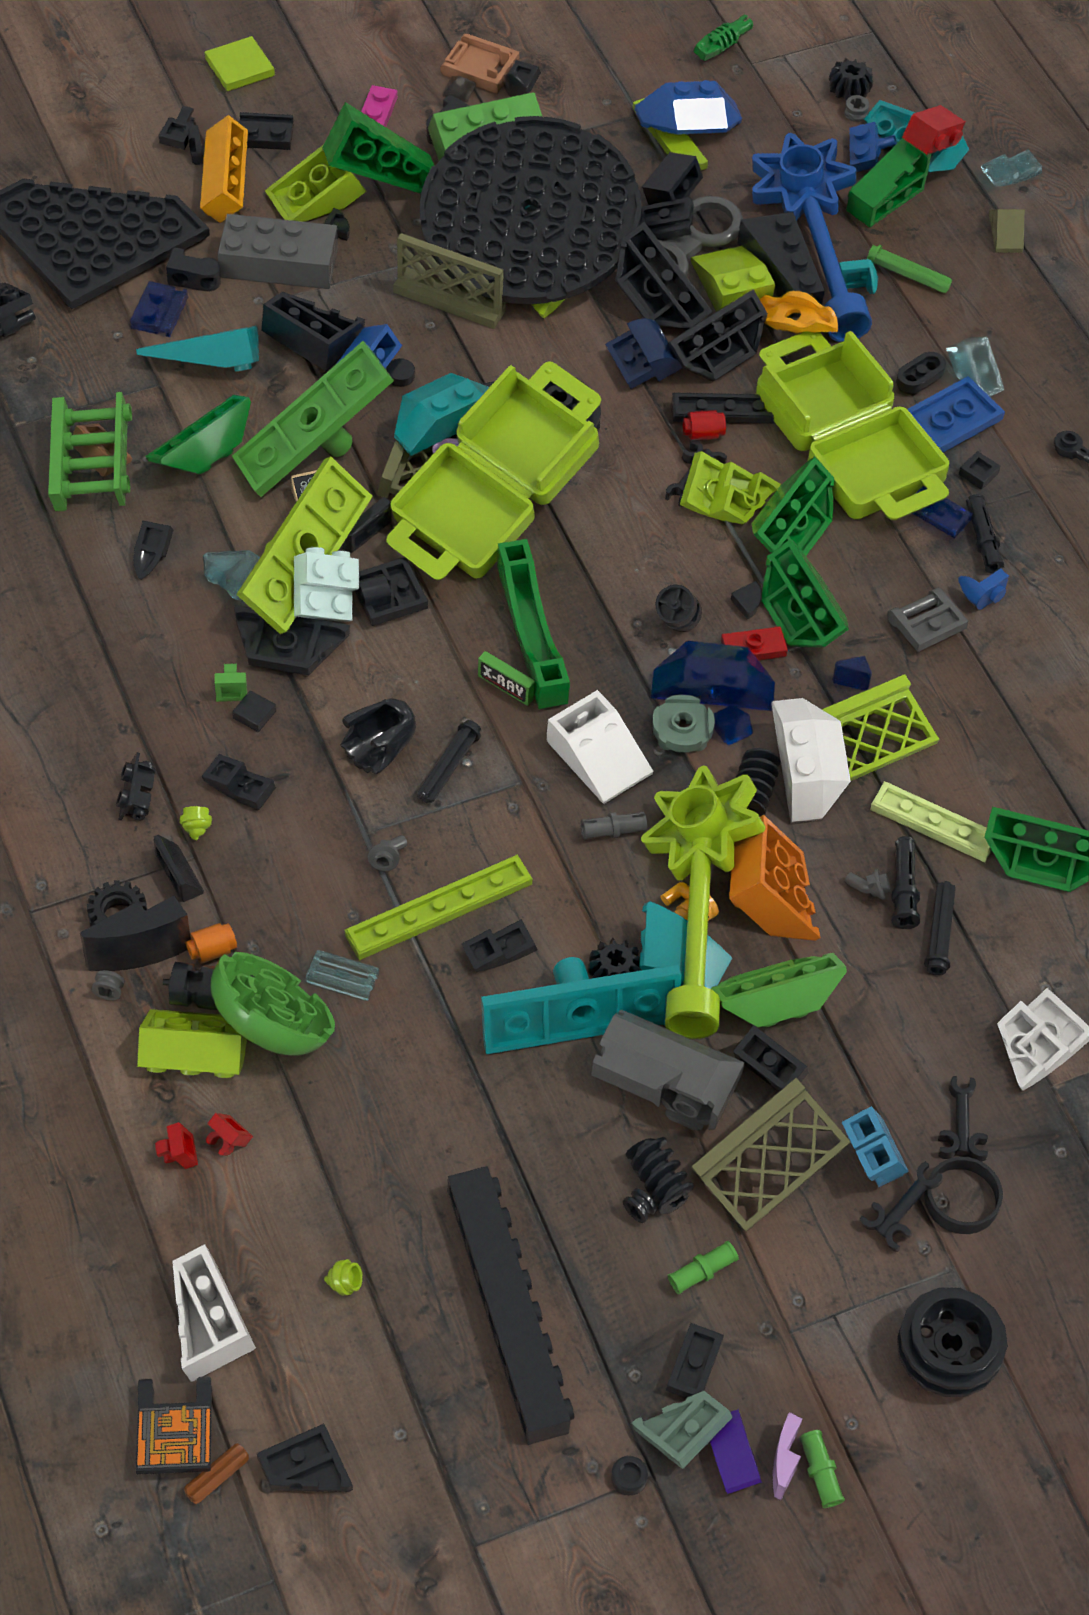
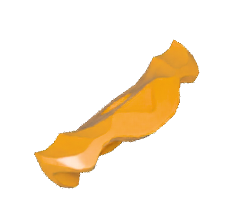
(813, 315)

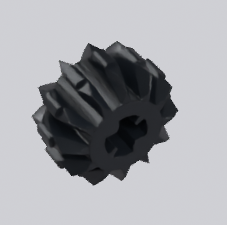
(850, 79)
(607, 957)

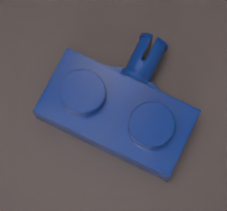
(867, 146)

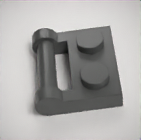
(931, 626)

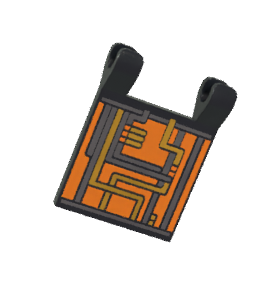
(174, 1434)

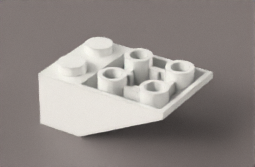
(598, 746)

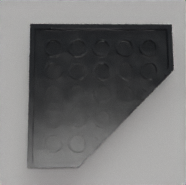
(93, 237)

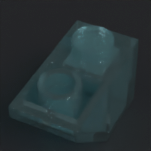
(229, 569)

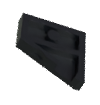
(305, 1464)

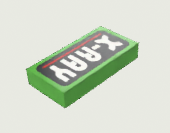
(506, 678)

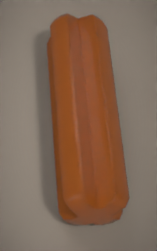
(221, 1470)

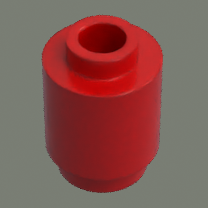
(704, 425)

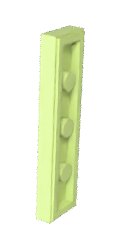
(931, 820)

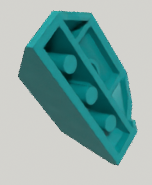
(434, 411)

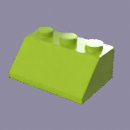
(190, 1044)

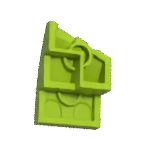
(725, 490)

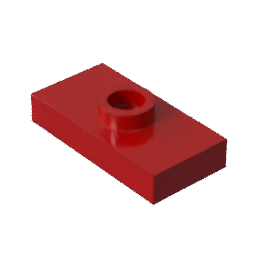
(763, 643)

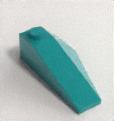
(222, 349)

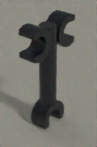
(695, 446)
(961, 1142)
(888, 1225)

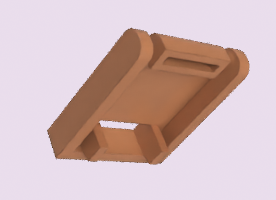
(478, 61)

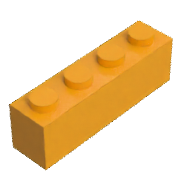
(224, 169)

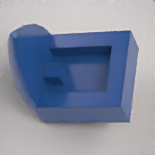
(987, 591)

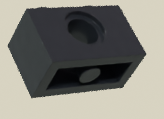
(769, 1059)

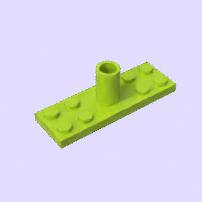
(318, 519)

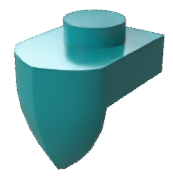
(860, 274)

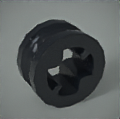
(639, 1205)

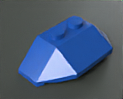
(689, 108)

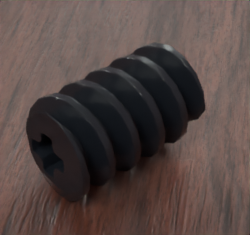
(762, 769)
(659, 1174)

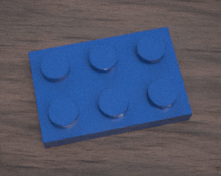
(956, 413)

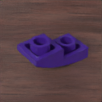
(735, 1455)

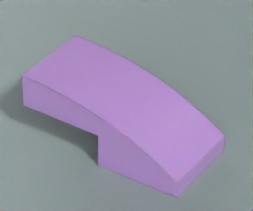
(785, 1461)

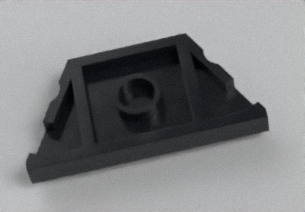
(295, 651)

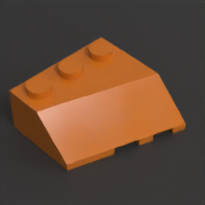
(771, 884)

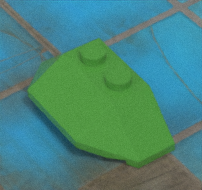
(781, 989)

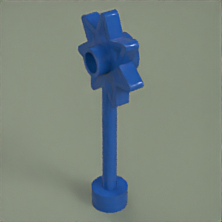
(807, 183)

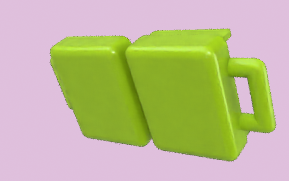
(844, 414)
(509, 450)

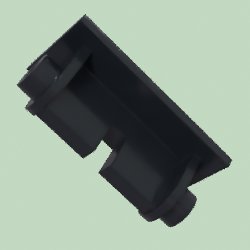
(130, 798)

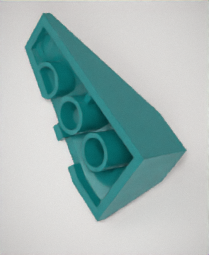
(894, 120)

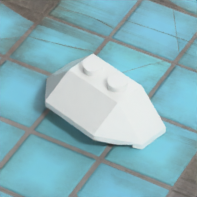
(810, 758)

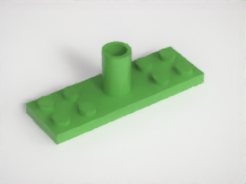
(314, 420)

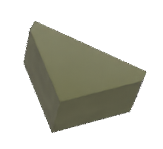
(1007, 229)

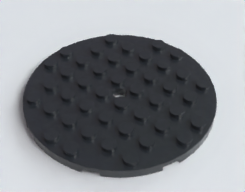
(574, 179)

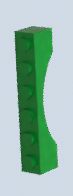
(526, 609)

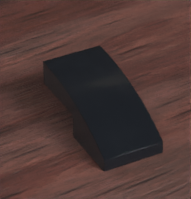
(236, 782)
(500, 948)

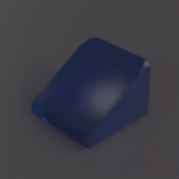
(853, 673)
(732, 724)

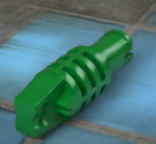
(722, 38)

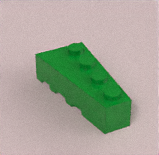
(375, 152)

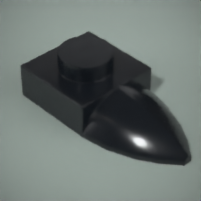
(150, 547)

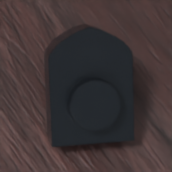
(520, 78)

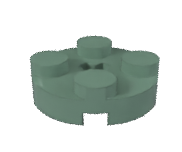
(678, 738)

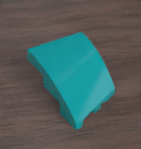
(665, 945)

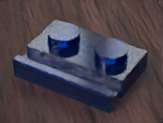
(159, 309)

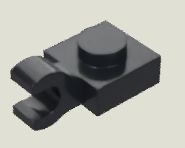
(175, 130)

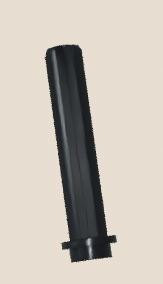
(467, 734)
(937, 960)

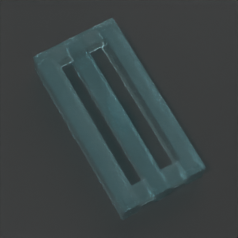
(339, 979)

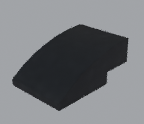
(136, 937)

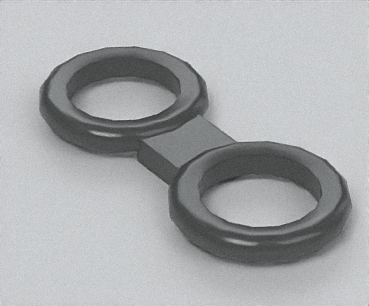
(685, 247)

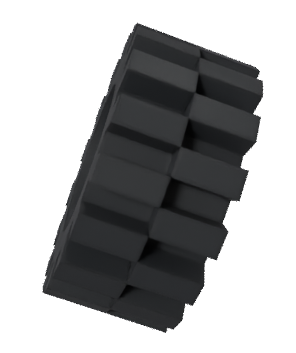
(113, 896)

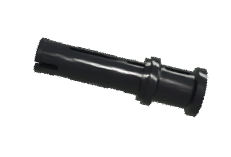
(905, 894)

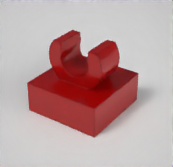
(230, 1131)
(178, 1146)

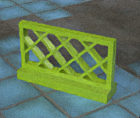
(874, 702)

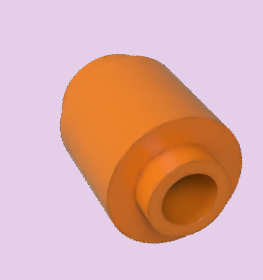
(211, 942)

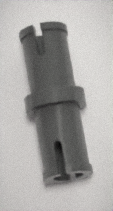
(613, 825)

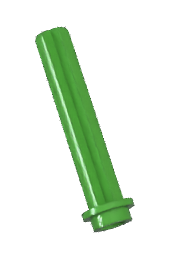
(909, 269)

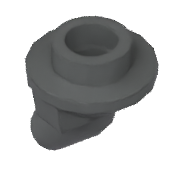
(386, 854)
(876, 884)

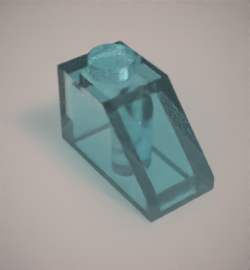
(975, 359)

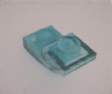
(1012, 170)

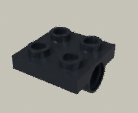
(390, 591)

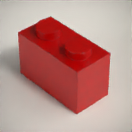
(934, 129)

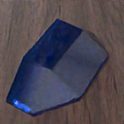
(715, 676)

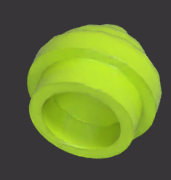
(195, 821)
(344, 1277)

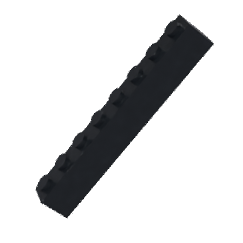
(508, 1305)

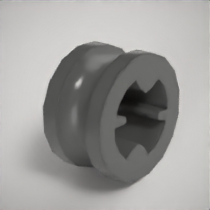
(856, 102)
(108, 985)

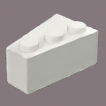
(208, 1318)

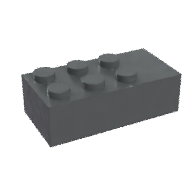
(278, 251)

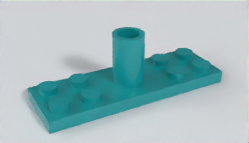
(573, 1006)

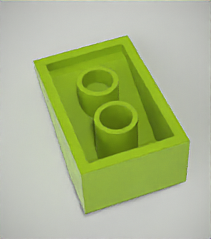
(314, 189)
(732, 274)

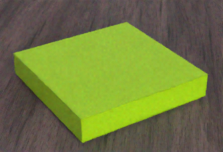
(239, 63)

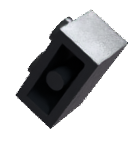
(673, 178)

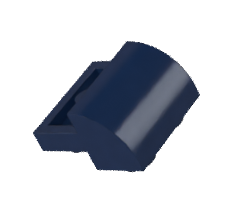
(643, 353)

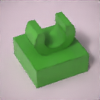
(230, 684)

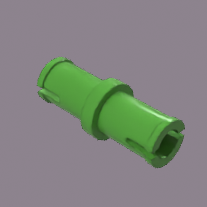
(703, 1267)
(821, 1469)

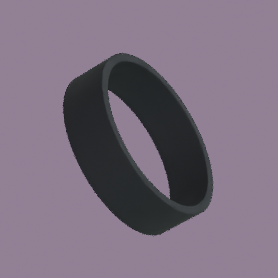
(977, 1167)

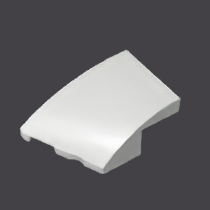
(1041, 1037)

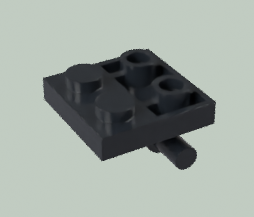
(12, 301)

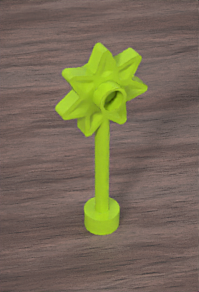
(700, 831)

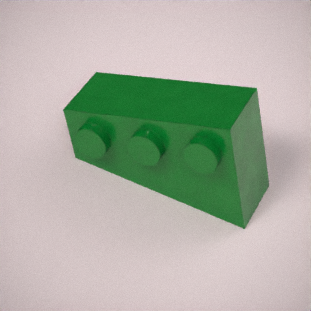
(889, 183)

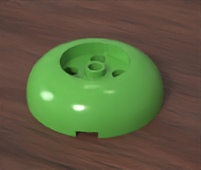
(266, 1007)

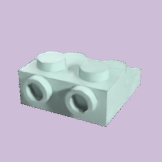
(325, 584)

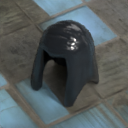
(378, 734)

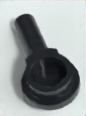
(1070, 445)

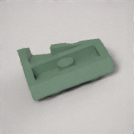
(684, 1427)

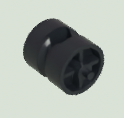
(678, 608)
(190, 985)

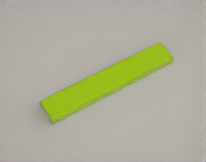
(438, 907)

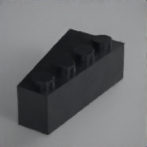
(782, 249)

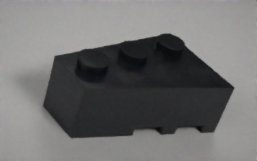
(308, 330)

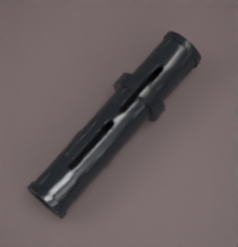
(987, 542)

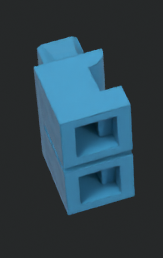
(875, 1146)

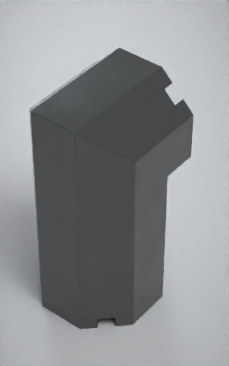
(667, 1070)

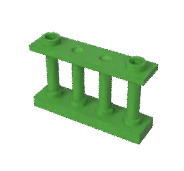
(63, 441)

